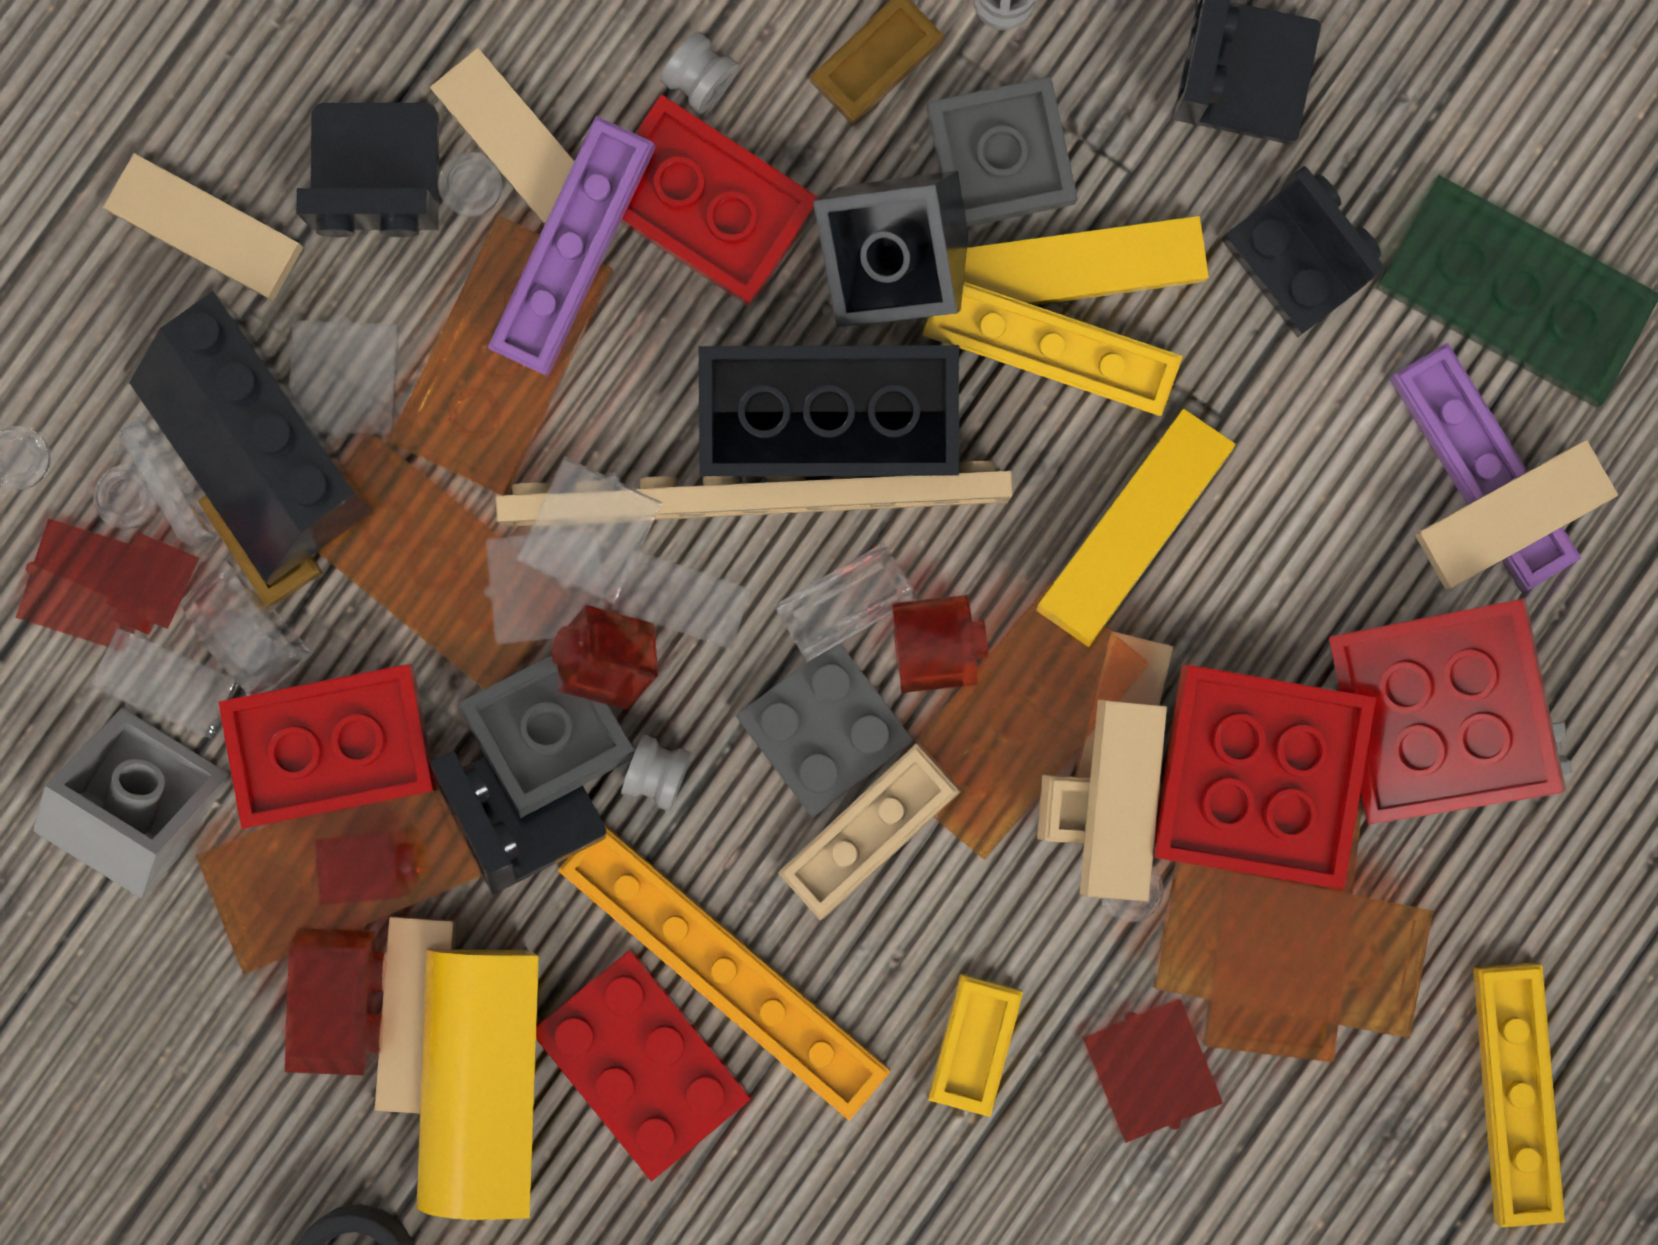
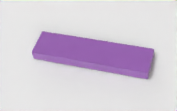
(572, 246)
(1474, 451)

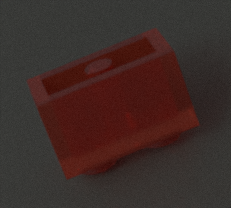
(332, 1001)

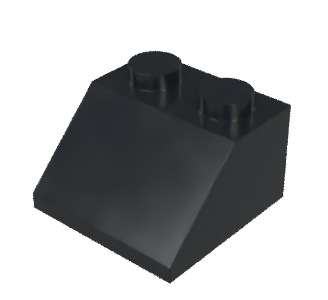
(894, 248)

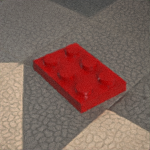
(715, 203)
(327, 746)
(641, 1064)

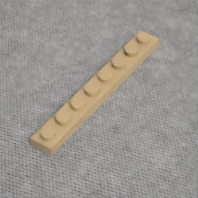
(789, 494)

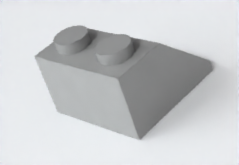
(128, 802)

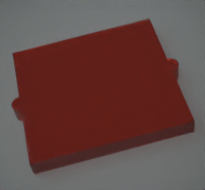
(73, 582)
(1152, 1070)

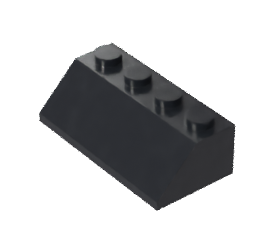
(829, 410)
(246, 438)

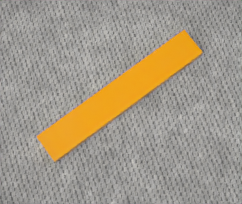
(727, 972)

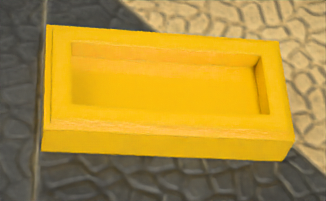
(975, 1045)

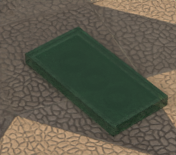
(1518, 291)

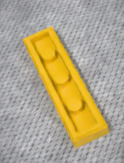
(1092, 262)
(1058, 348)
(1135, 527)
(1518, 1095)

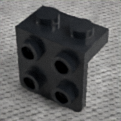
(372, 169)

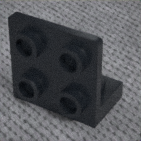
(1247, 70)
(1305, 251)
(501, 841)

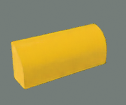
(477, 1084)

